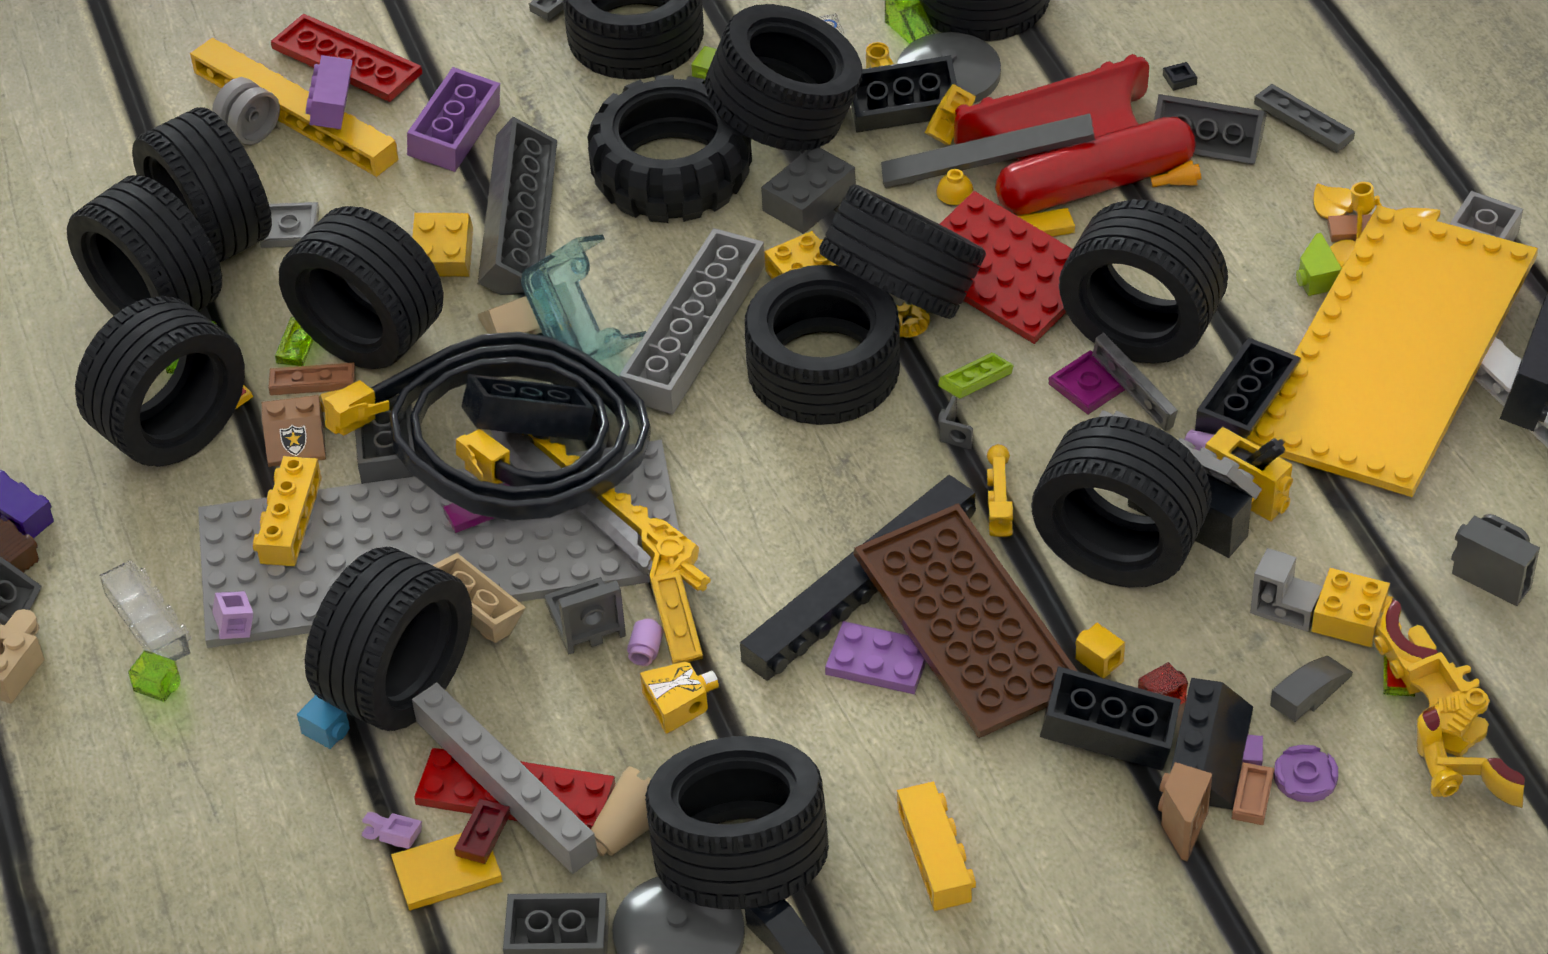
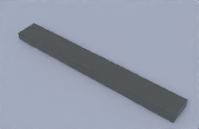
(988, 150)

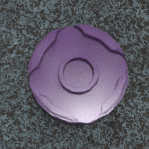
(1306, 773)

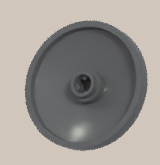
(974, 60)
(662, 923)

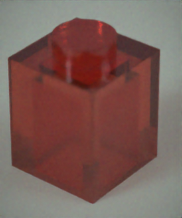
(1165, 681)

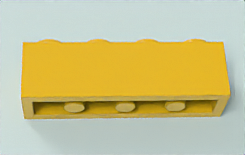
(935, 846)

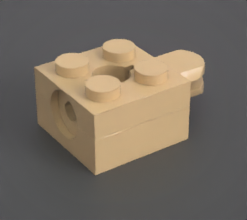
(18, 653)

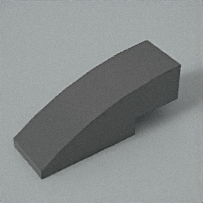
(1309, 687)

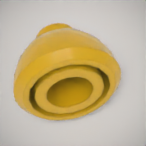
(954, 187)

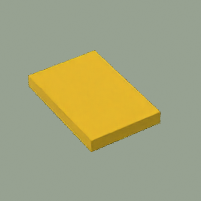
(435, 873)

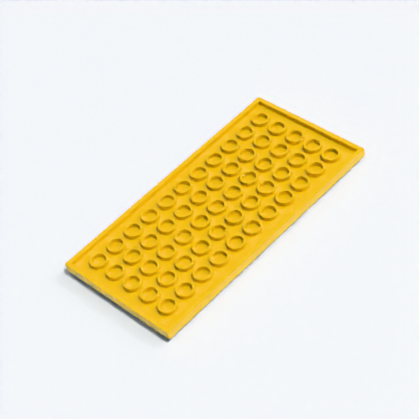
(1395, 349)

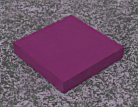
(1086, 383)

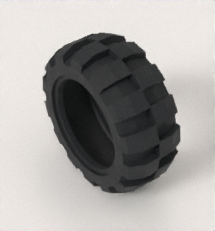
(666, 186)

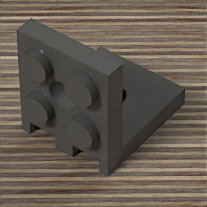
(587, 612)

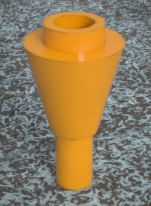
(1185, 174)

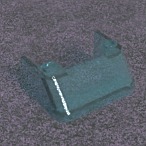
(561, 305)

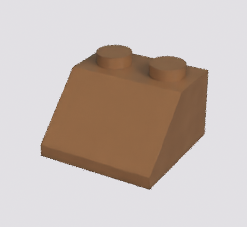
(1184, 806)

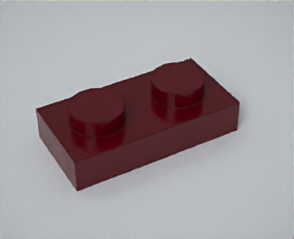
(482, 831)

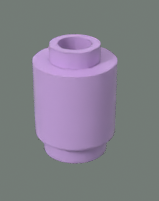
(645, 642)

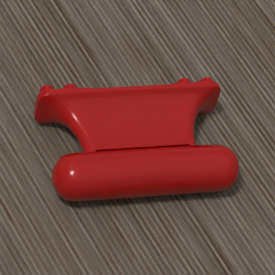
(1117, 156)

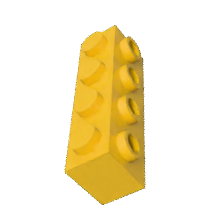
(287, 511)

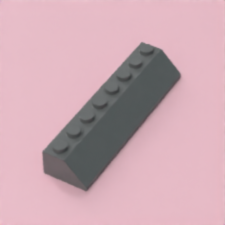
(517, 206)

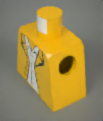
(677, 693)

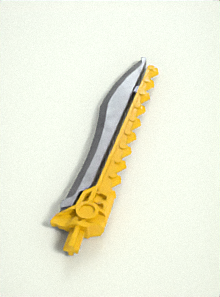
(613, 513)

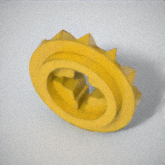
(915, 325)

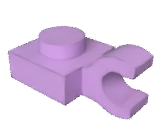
(395, 830)

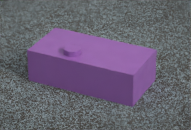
(453, 119)

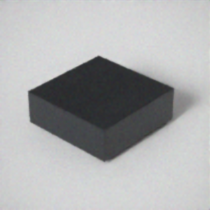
(1180, 76)

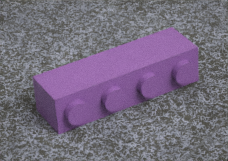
(329, 92)

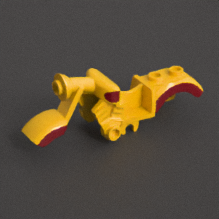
(1452, 713)

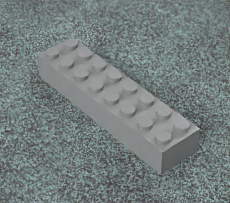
(693, 319)

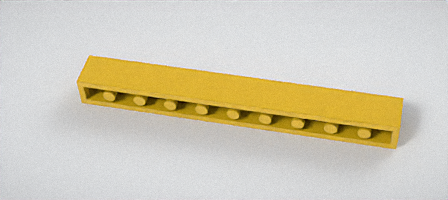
(354, 141)

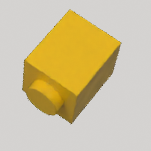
(1099, 650)

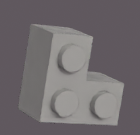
(1281, 595)

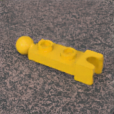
(999, 508)

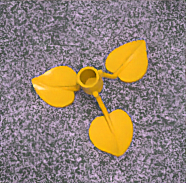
(1361, 198)

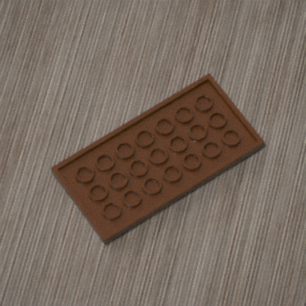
(966, 618)

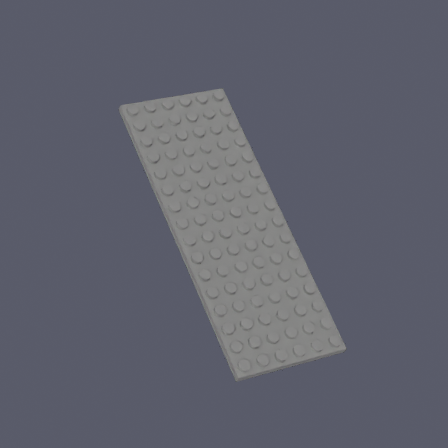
(405, 514)

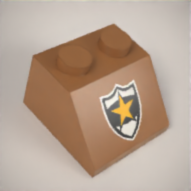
(293, 429)

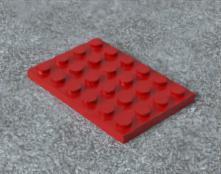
(1020, 267)

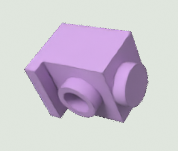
(232, 614)

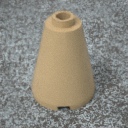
(623, 814)

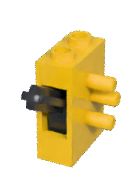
(1264, 464)

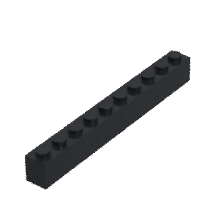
(837, 592)

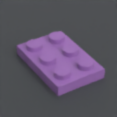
(875, 658)

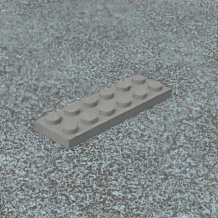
(1224, 469)

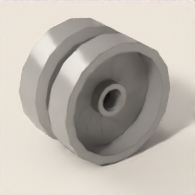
(247, 109)

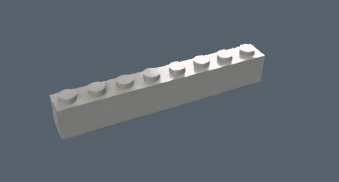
(505, 778)

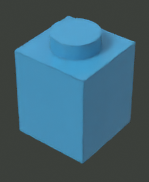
(323, 722)

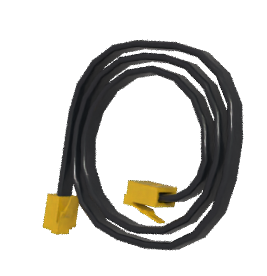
(501, 355)

